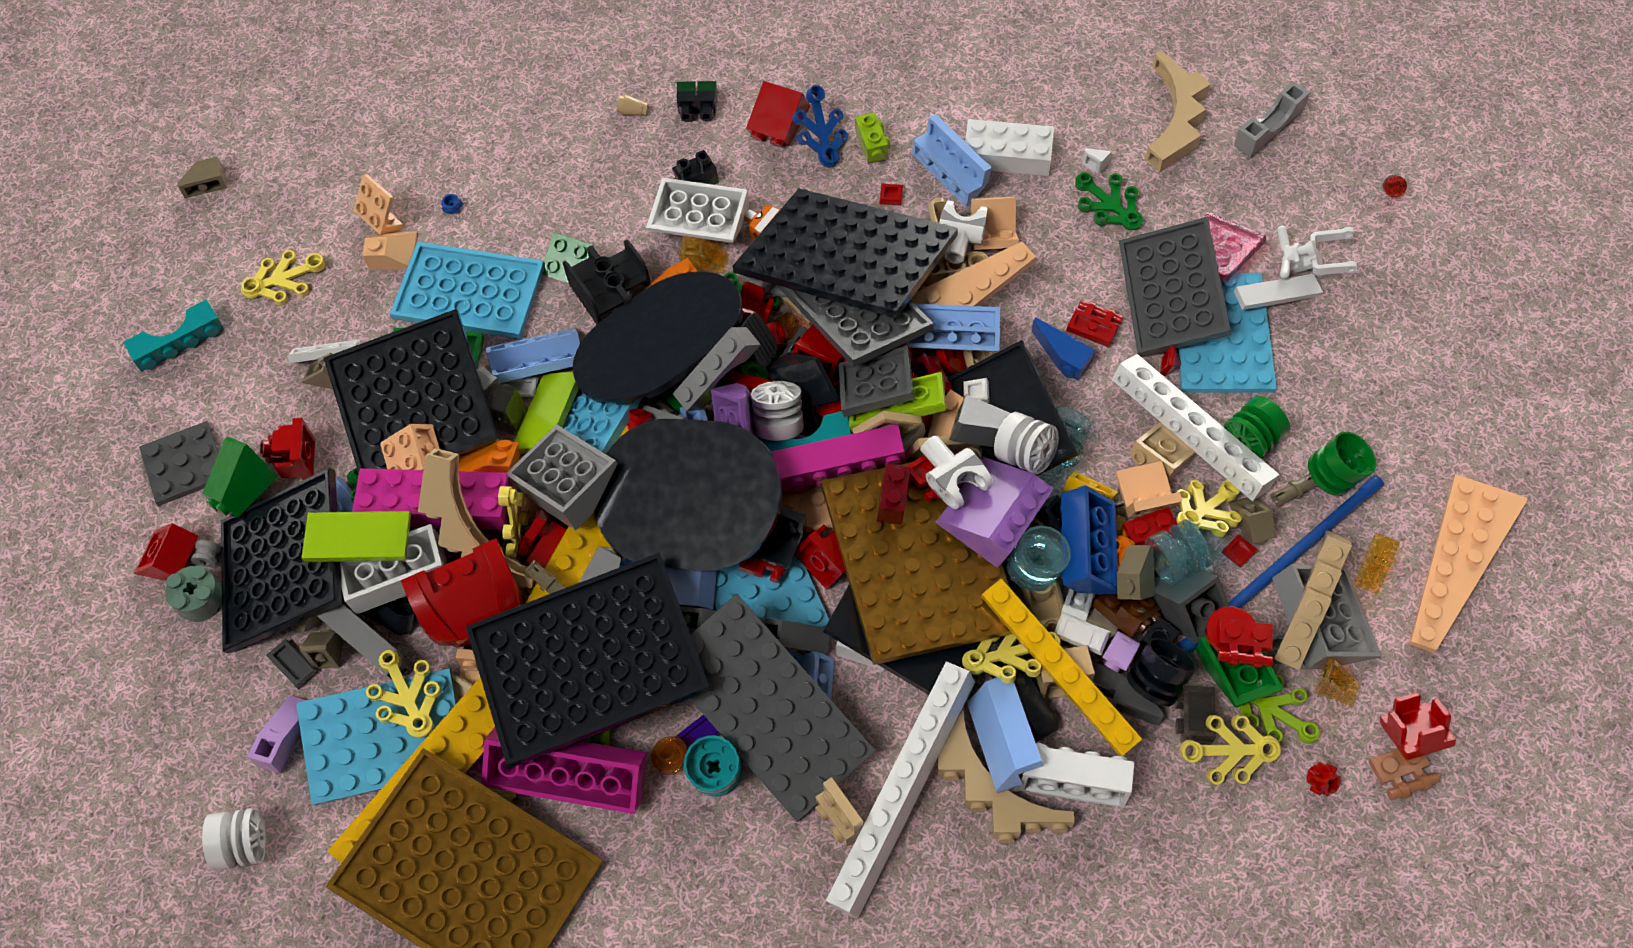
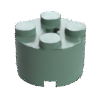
(194, 593)

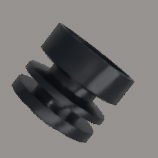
(1161, 672)

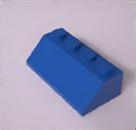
(1092, 539)

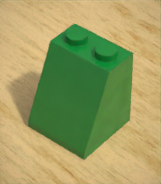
(236, 478)

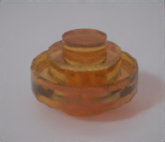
(789, 321)
(669, 755)

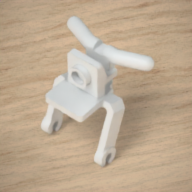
(1301, 258)

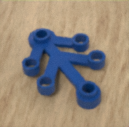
(820, 129)

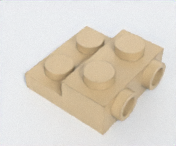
(1164, 446)
(839, 812)

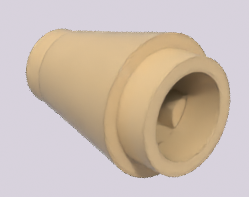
(631, 106)

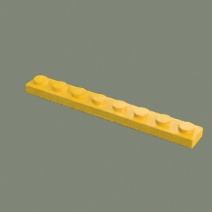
(1061, 668)

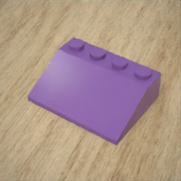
(732, 405)
(997, 517)

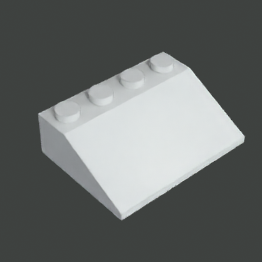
(698, 210)

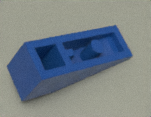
(1066, 352)

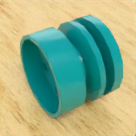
(713, 751)

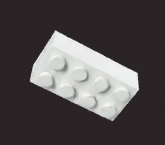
(1012, 146)
(378, 582)
(1081, 776)

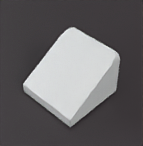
(1096, 159)

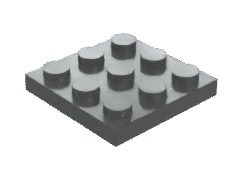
(876, 382)
(180, 462)

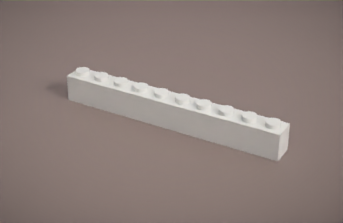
(901, 791)

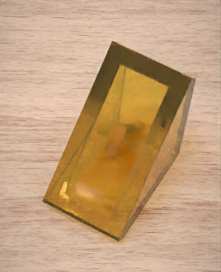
(1336, 683)

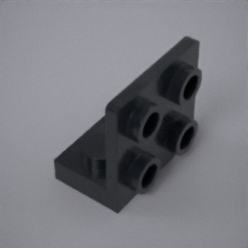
(784, 540)

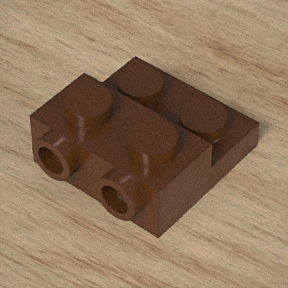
(1128, 614)

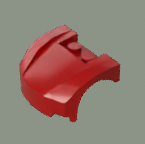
(462, 594)

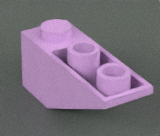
(1120, 652)
(277, 737)

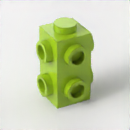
(871, 137)

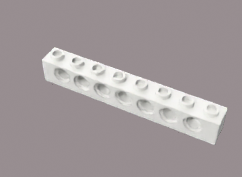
(1195, 427)

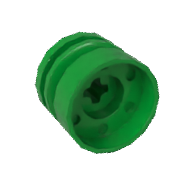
(1259, 425)
(1341, 463)

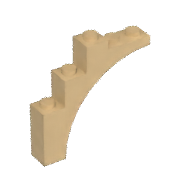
(1186, 93)
(443, 499)
(1314, 599)
(1008, 810)

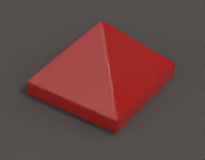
(1169, 361)

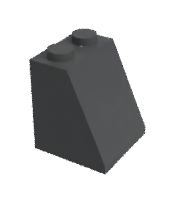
(1190, 602)

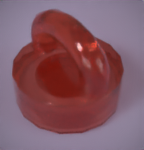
(1394, 186)

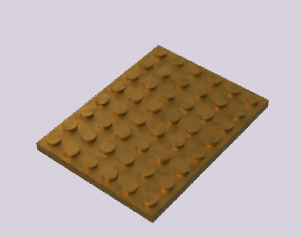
(910, 580)
(462, 865)

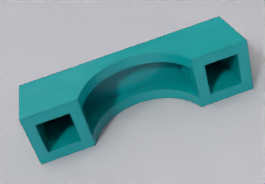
(198, 325)
(832, 426)

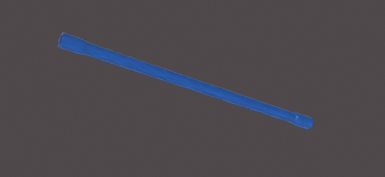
(1364, 492)

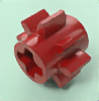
(780, 334)
(266, 452)
(1323, 779)

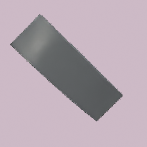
(1124, 696)

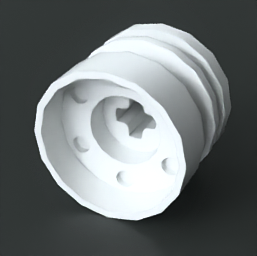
(777, 410)
(1026, 442)
(234, 838)

